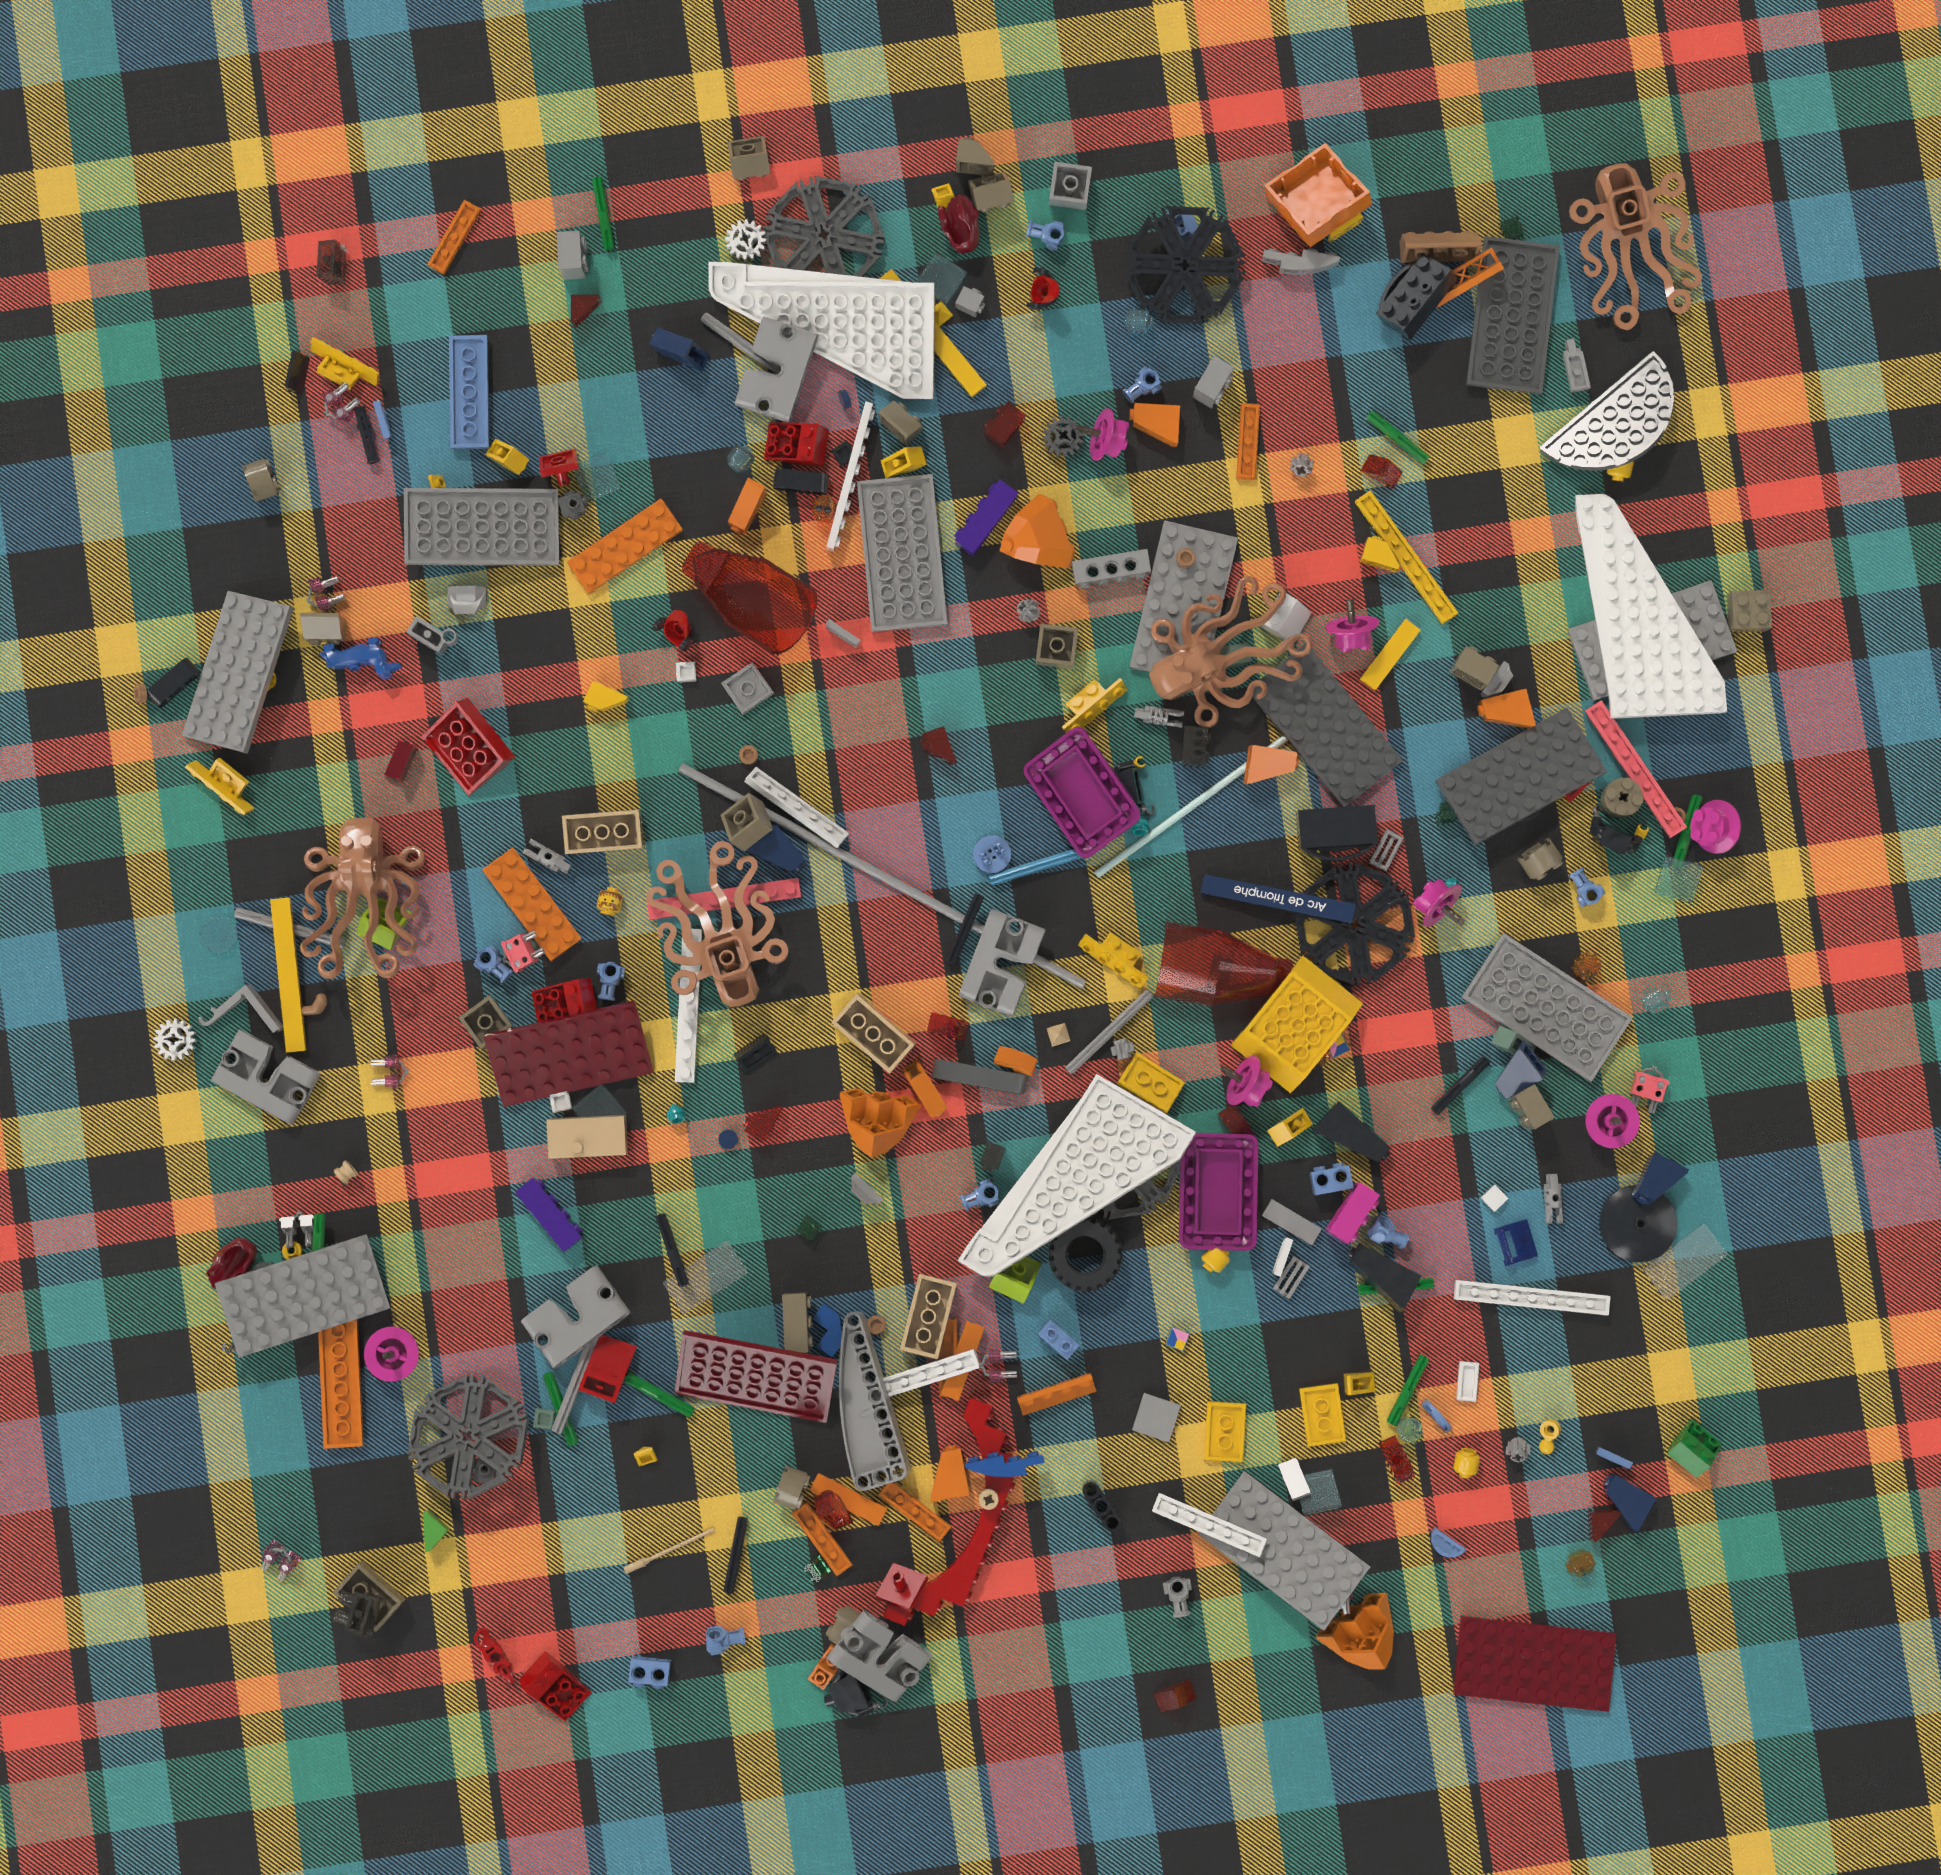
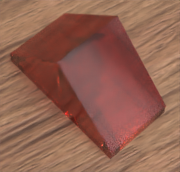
(582, 307)
(1382, 470)
(1600, 1521)
(1175, 1696)

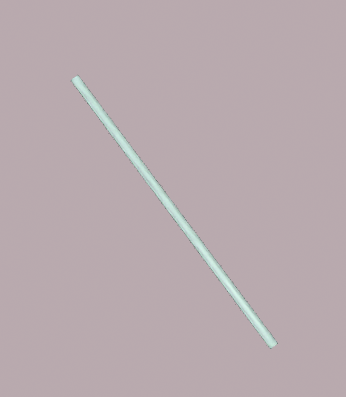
(1181, 813)

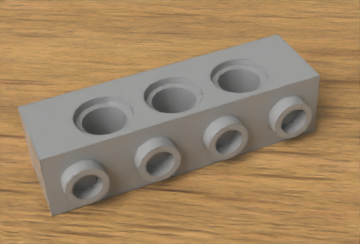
(1138, 558)

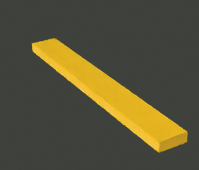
(951, 356)
(1406, 557)
(288, 974)

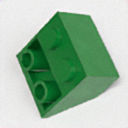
(1694, 1448)

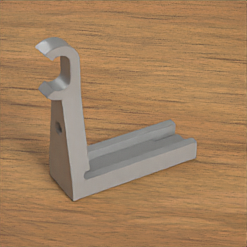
(255, 1000)

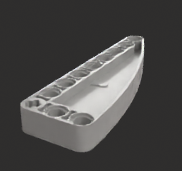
(862, 1425)

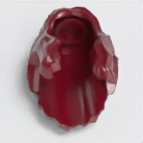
(960, 224)
(232, 1260)

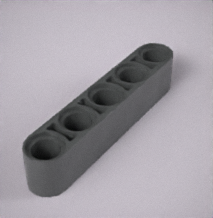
(979, 1076)

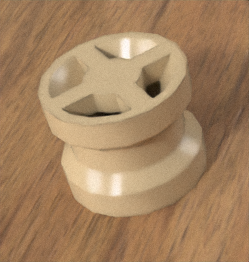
(345, 1172)
(986, 1494)

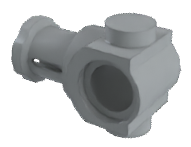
(1178, 1596)

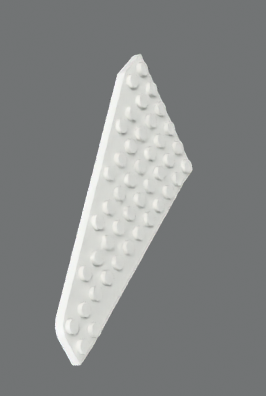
(861, 322)
(1645, 640)
(1090, 1161)

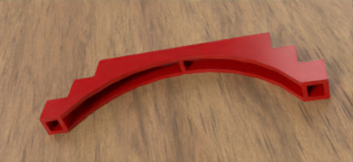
(957, 1579)

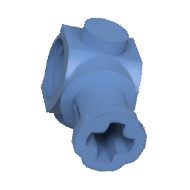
(1044, 232)
(1141, 387)
(1584, 886)
(494, 964)
(610, 981)
(980, 1197)
(1384, 1231)
(719, 1639)

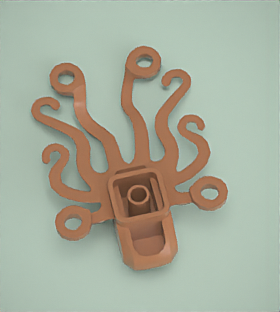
(1630, 214)
(1201, 667)
(365, 871)
(723, 953)

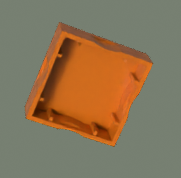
(1317, 195)

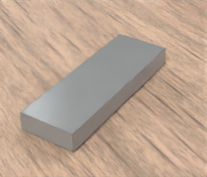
(1291, 1222)

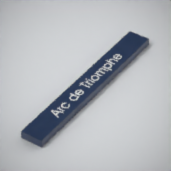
(1278, 898)

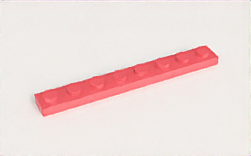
(1635, 769)
(708, 900)

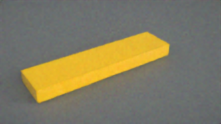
(1390, 654)

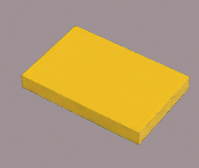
(1150, 1083)
(1322, 1414)
(1225, 1431)

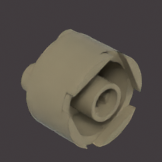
(259, 479)
(1624, 808)
(1540, 859)
(790, 1487)
(845, 1617)

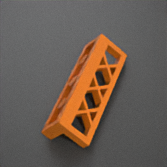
(1473, 280)
(1056, 1394)

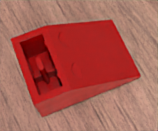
(796, 443)
(564, 999)
(607, 1368)
(554, 1686)

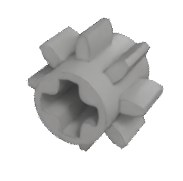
(1301, 465)
(1028, 610)
(1122, 1049)
(1517, 1449)

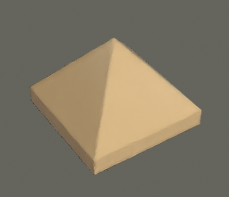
(1058, 1034)

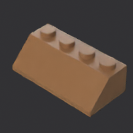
(1440, 246)

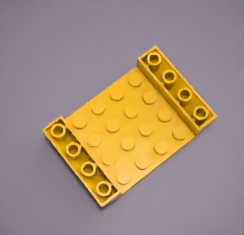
(1298, 1024)

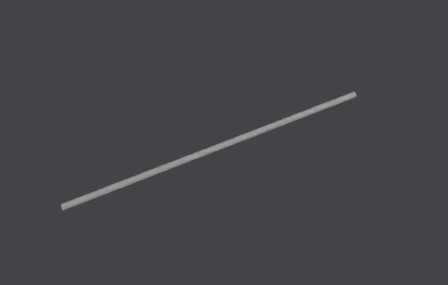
(870, 869)

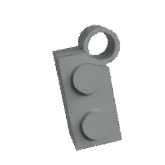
(431, 636)

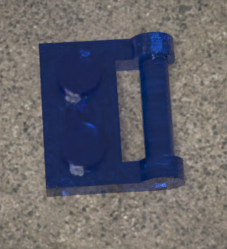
(1521, 1239)

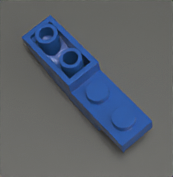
(995, 1465)

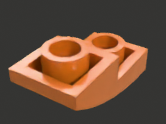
(1019, 1061)
(823, 1670)

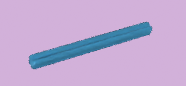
(1033, 867)

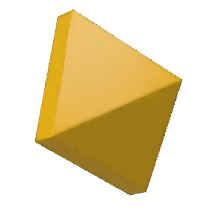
(942, 314)
(645, 1456)

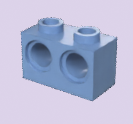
(1331, 1184)
(1058, 1339)
(649, 1666)

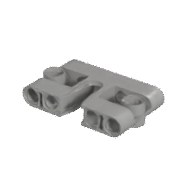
(783, 388)
(986, 976)
(246, 1080)
(595, 1312)
(889, 1672)

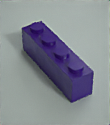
(986, 517)
(549, 1214)

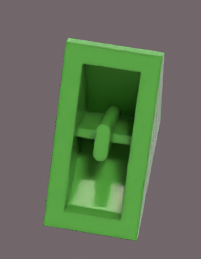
(433, 1530)

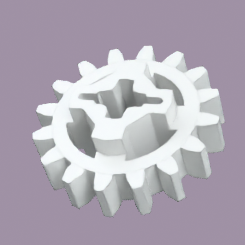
(738, 243)
(174, 1047)

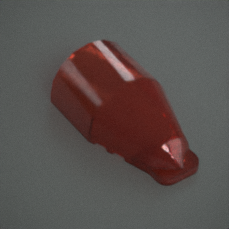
(753, 596)
(1215, 967)

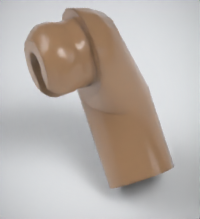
(317, 1007)

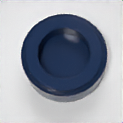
(844, 399)
(728, 1139)

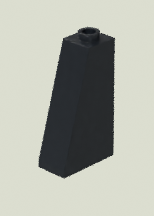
(1350, 1132)
(1384, 1275)

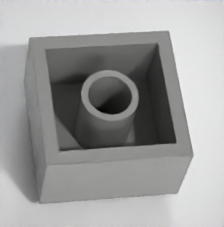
(1070, 186)
(572, 255)
(1213, 381)

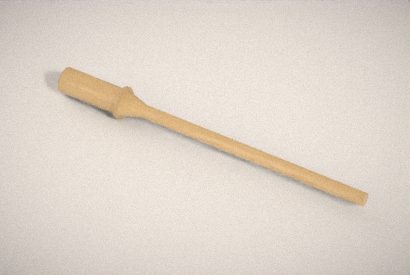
(643, 1561)

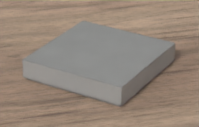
(747, 688)
(1156, 1417)

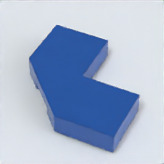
(831, 1321)

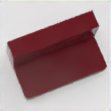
(400, 761)

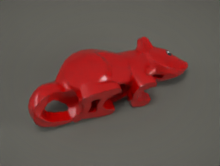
(493, 1653)

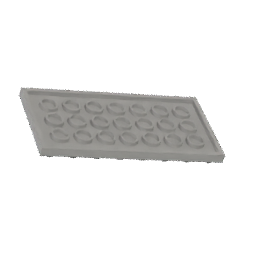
(481, 526)
(902, 553)
(1177, 588)
(1702, 612)
(237, 671)
(1547, 1007)
(302, 1295)
(1298, 1558)

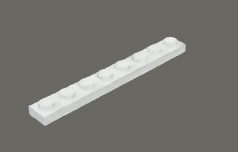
(853, 469)
(687, 1021)
(1531, 1297)

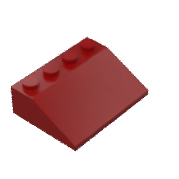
(467, 745)

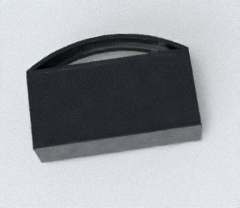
(1414, 295)
(1336, 830)

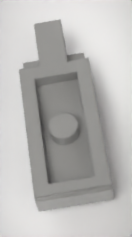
(1575, 367)

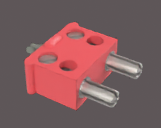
(520, 951)
(1649, 1085)

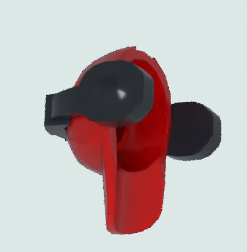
(1043, 290)
(677, 629)

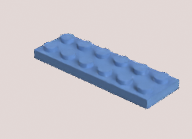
(469, 392)

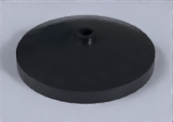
(1620, 1228)

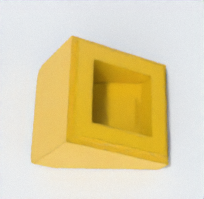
(943, 195)

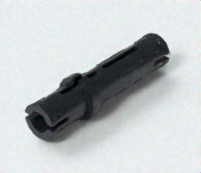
(360, 413)

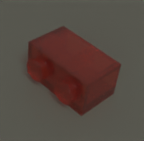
(1004, 424)

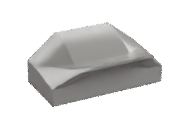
(467, 599)
(1498, 681)
(864, 1191)

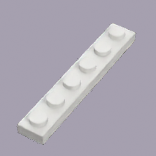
(796, 807)
(930, 1373)
(1209, 1525)

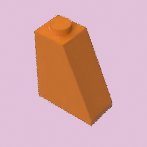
(1157, 421)
(747, 506)
(1508, 709)
(1268, 763)
(924, 1089)
(950, 1475)

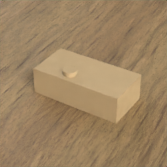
(602, 831)
(874, 1033)
(587, 1136)
(928, 1316)

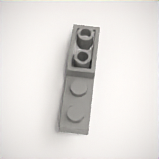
(1308, 263)

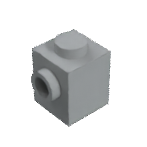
(970, 301)

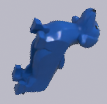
(360, 656)

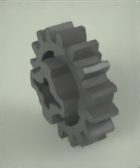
(1057, 431)

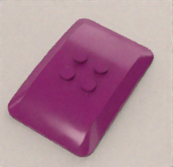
(1082, 792)
(1219, 1192)

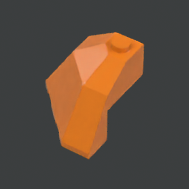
(1039, 535)
(877, 1119)
(1364, 1634)

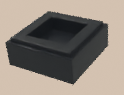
(842, 453)

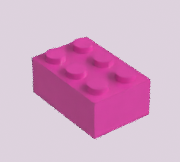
(1353, 1213)

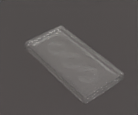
(1685, 1262)
(706, 1277)

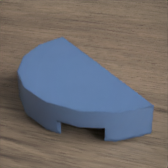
(382, 418)
(1436, 1415)
(1614, 1458)
(1445, 1545)

